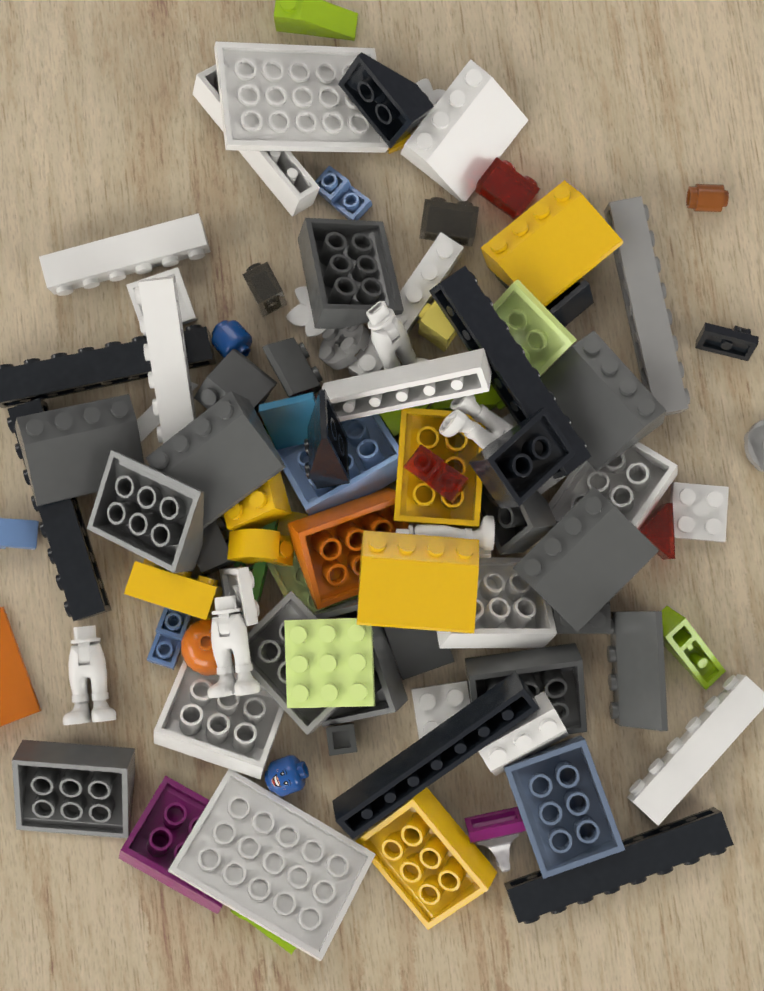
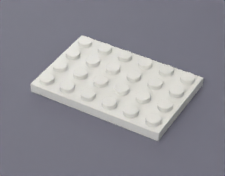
(290, 99)
(273, 864)

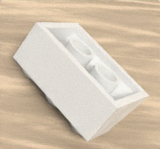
(526, 738)

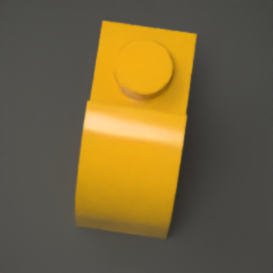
(260, 546)

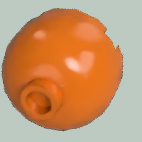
(197, 648)

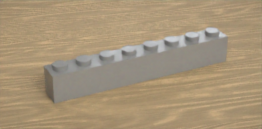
(646, 306)

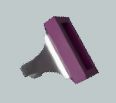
(496, 832)

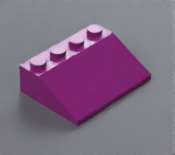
(161, 835)

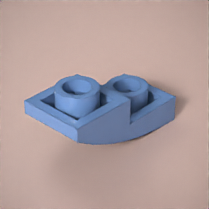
(341, 195)
(18, 533)
(168, 638)

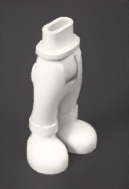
(390, 337)
(459, 422)
(484, 533)
(230, 635)
(86, 662)

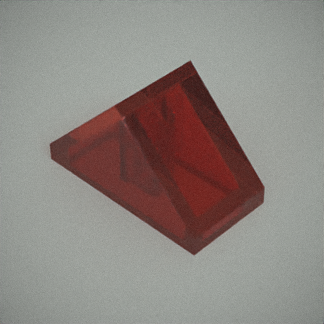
(660, 531)

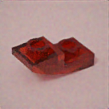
(436, 473)

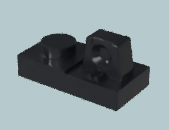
(727, 342)

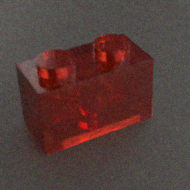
(507, 188)

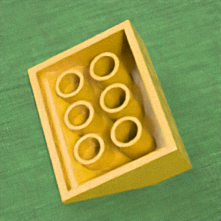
(551, 244)
(413, 498)
(418, 582)
(428, 858)

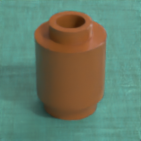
(707, 197)

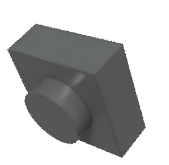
(341, 739)

